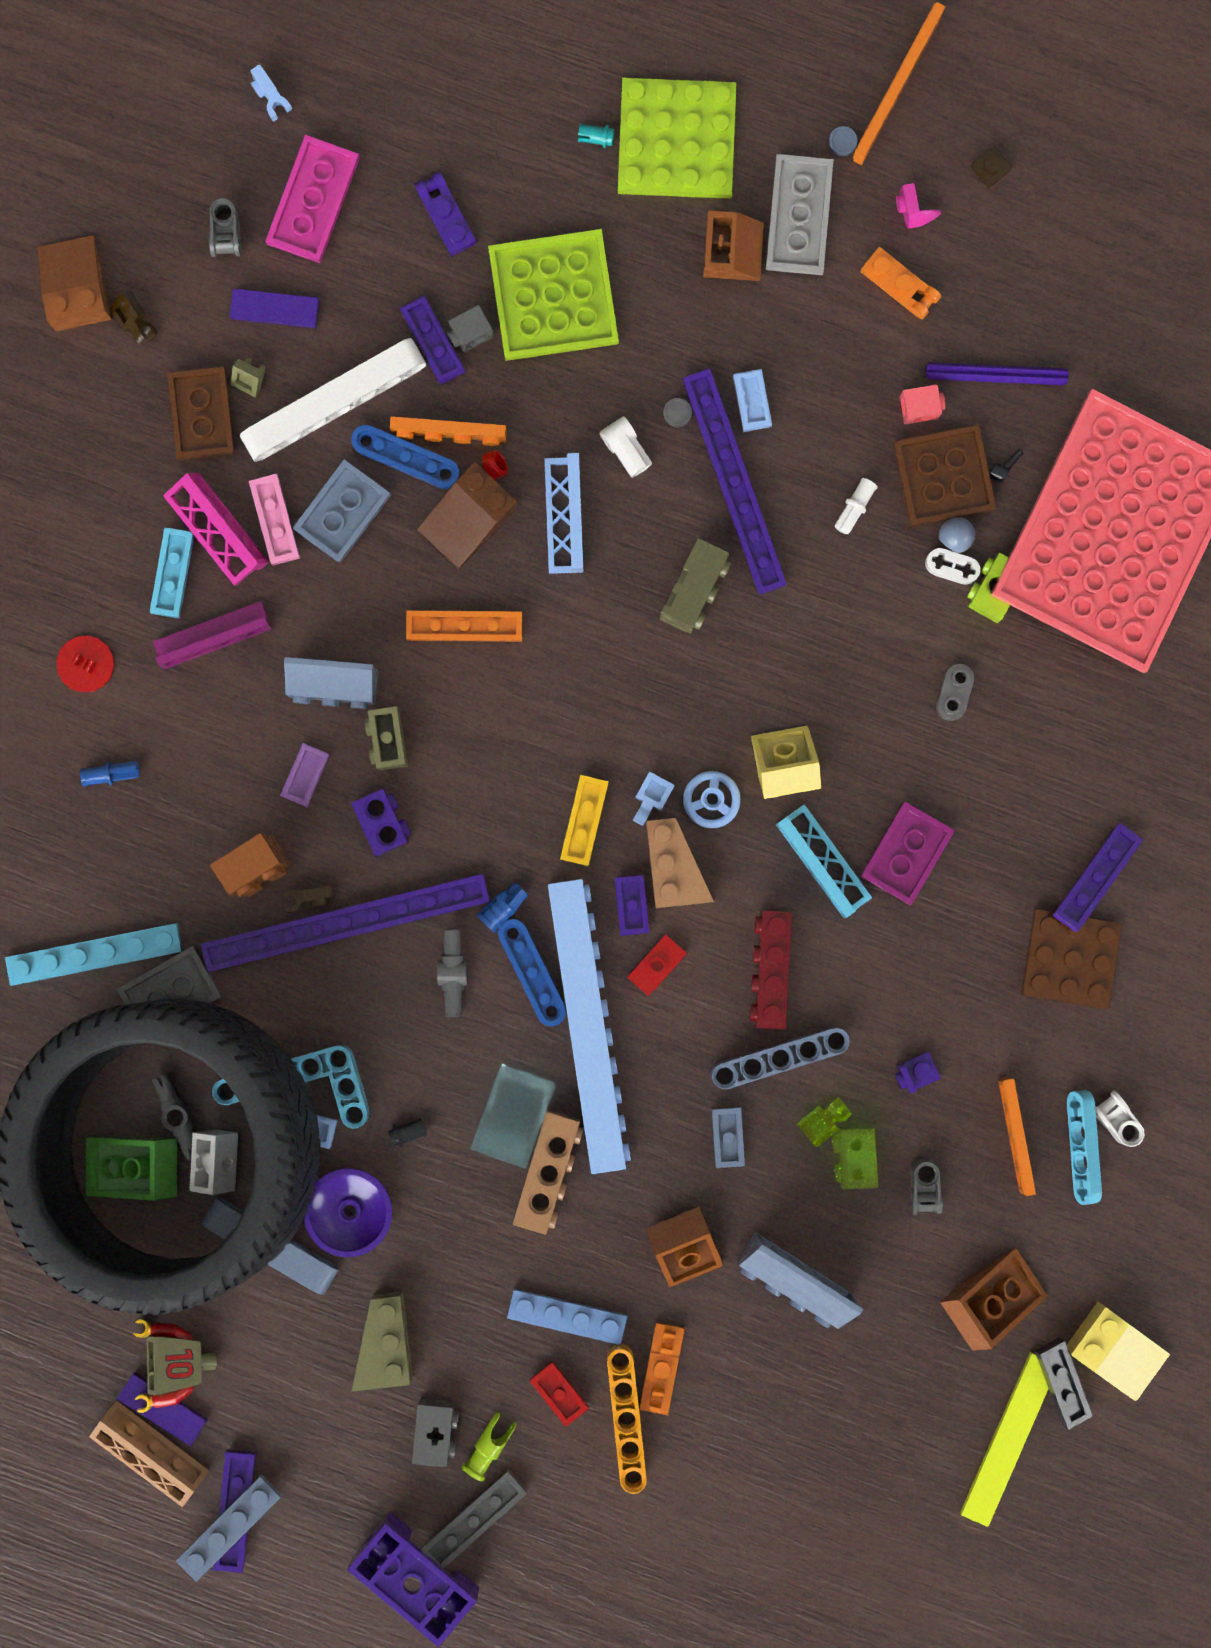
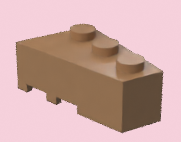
(673, 867)

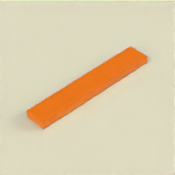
(898, 83)

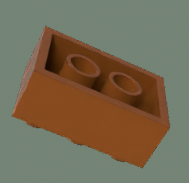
(251, 865)

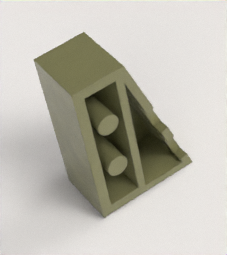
(695, 586)
(385, 1348)

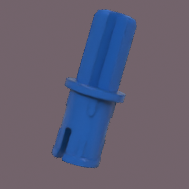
(109, 773)

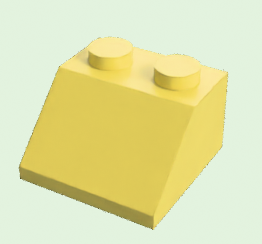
(786, 762)

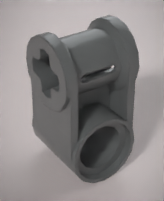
(224, 234)
(925, 1193)

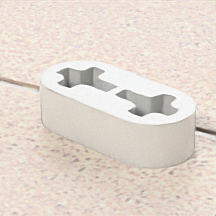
(954, 559)

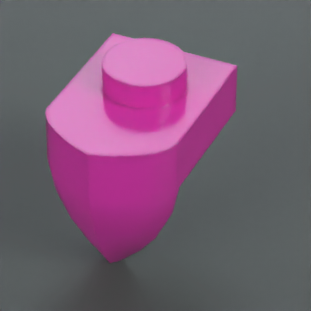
(908, 205)

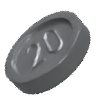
(677, 412)

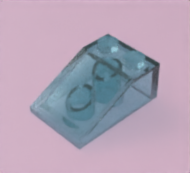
(513, 1116)

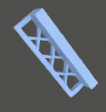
(574, 510)

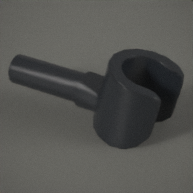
(999, 471)

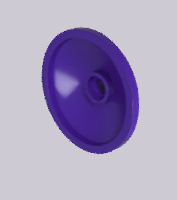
(344, 1233)

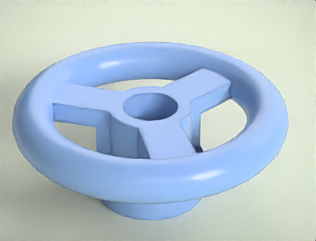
(691, 807)

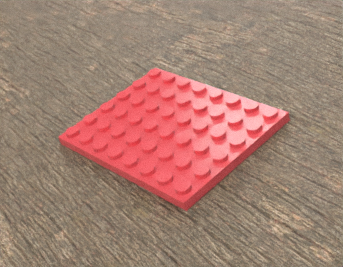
(1113, 533)

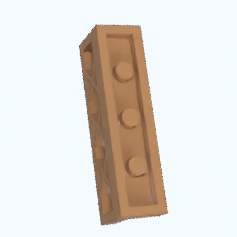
(150, 1451)

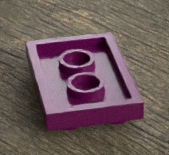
(907, 853)

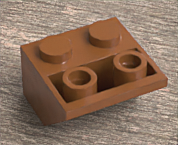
(733, 246)

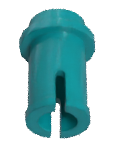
(596, 135)

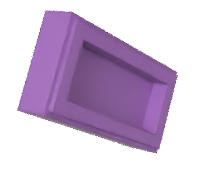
(305, 775)

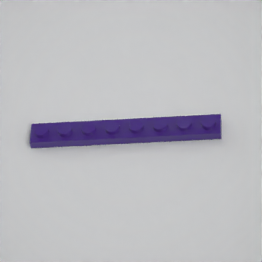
(734, 482)

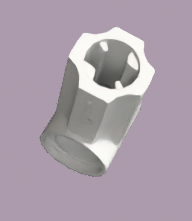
(622, 440)

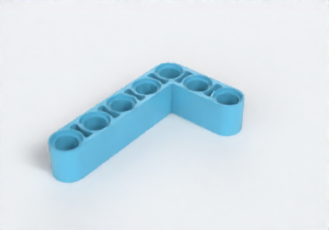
(336, 1075)

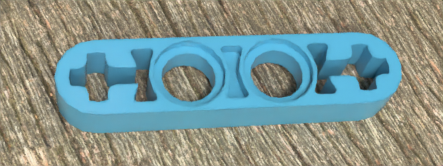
(1080, 1114)

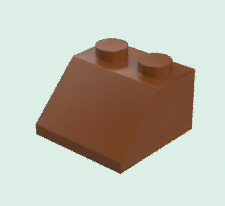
(684, 1247)

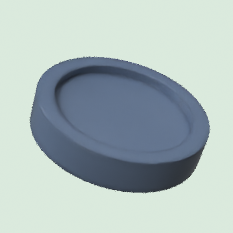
(843, 141)

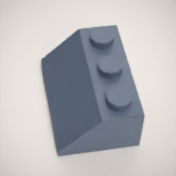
(330, 682)

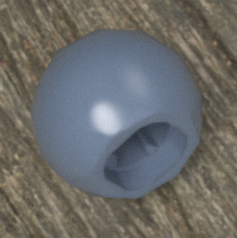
(957, 534)

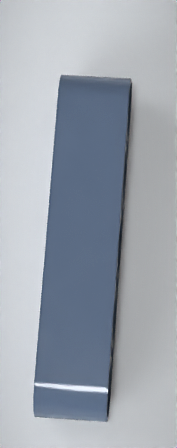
(794, 1057)
(294, 1261)

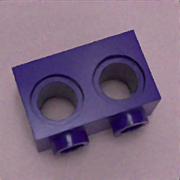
(374, 826)

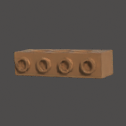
(527, 1214)

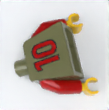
(172, 1364)

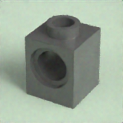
(470, 329)

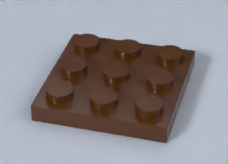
(944, 475)
(1070, 963)

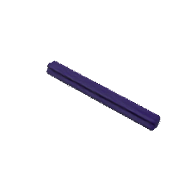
(997, 373)

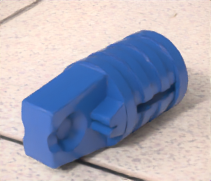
(502, 907)

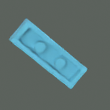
(172, 573)

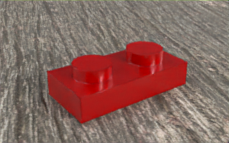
(559, 1393)

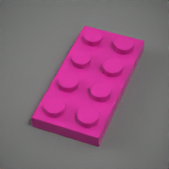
(312, 199)

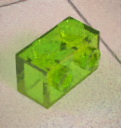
(856, 1157)

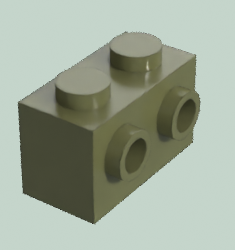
(387, 738)

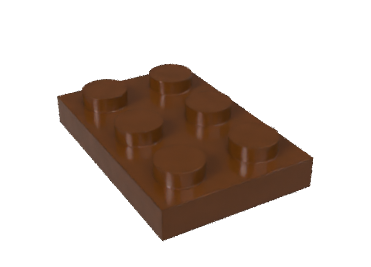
(201, 413)

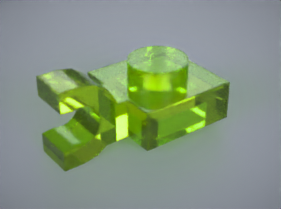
(820, 1124)

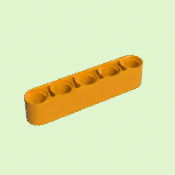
(626, 1432)

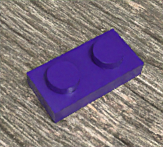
(632, 905)

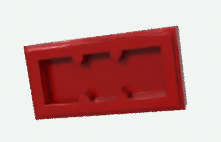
(657, 965)

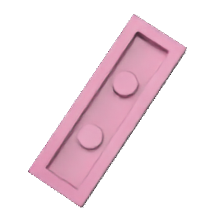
(274, 519)

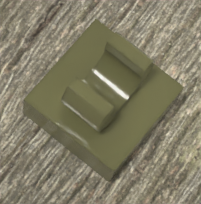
(247, 377)

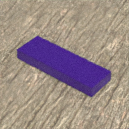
(274, 308)
(432, 340)
(176, 1419)

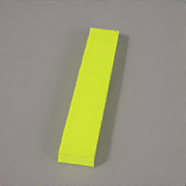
(1006, 1443)

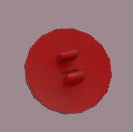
(85, 664)

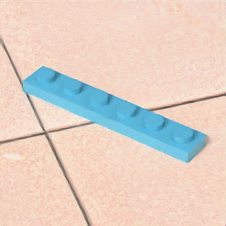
(93, 954)

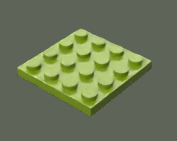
(677, 138)
(553, 294)

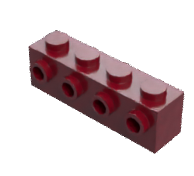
(772, 969)

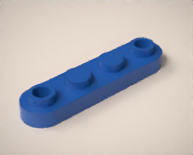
(405, 456)
(532, 972)

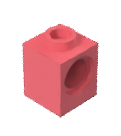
(921, 404)

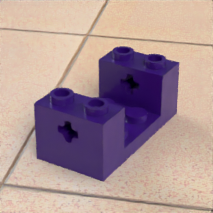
(391, 1558)

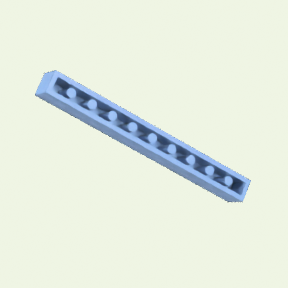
(587, 1026)

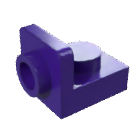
(916, 1072)

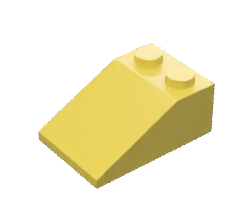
(1116, 1351)

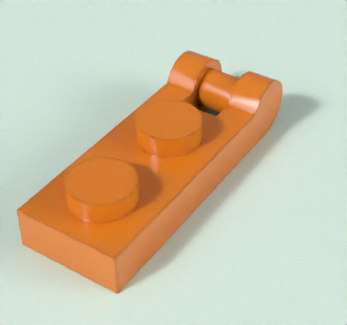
(900, 283)

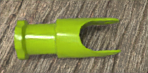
(486, 1450)

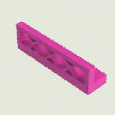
(223, 520)

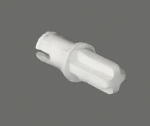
(855, 506)

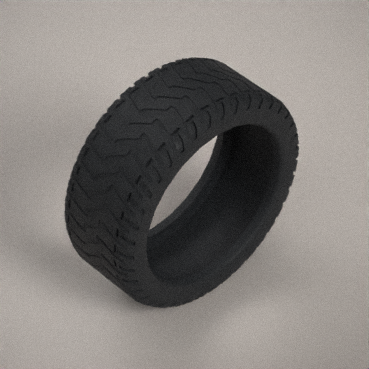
(42, 1185)

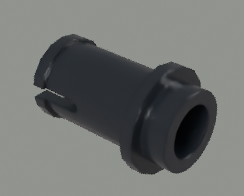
(407, 1132)

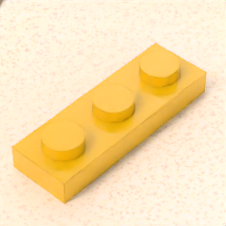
(584, 820)

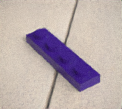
(1097, 877)
(237, 1477)

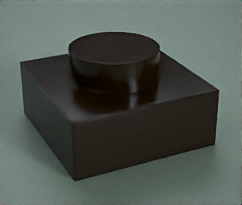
(991, 167)

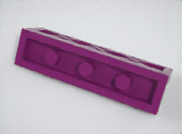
(212, 635)

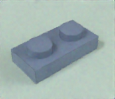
(728, 1137)

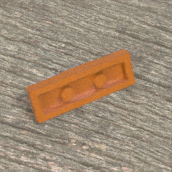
(661, 1368)

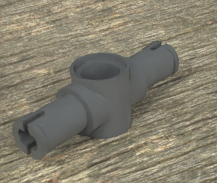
(452, 972)
(170, 1102)

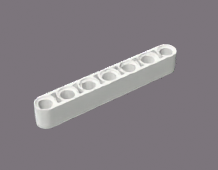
(333, 399)

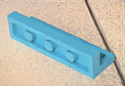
(816, 868)

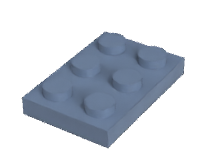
(342, 511)

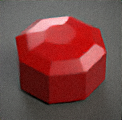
(495, 464)

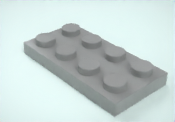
(799, 214)

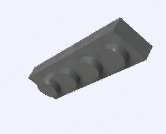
(474, 1519)

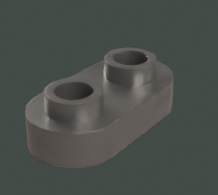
(955, 691)

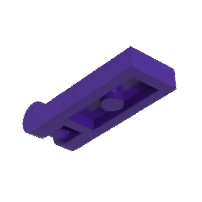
(445, 214)

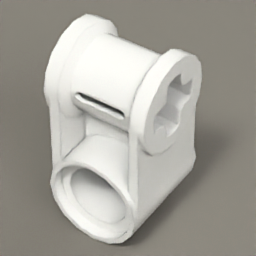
(1115, 1115)

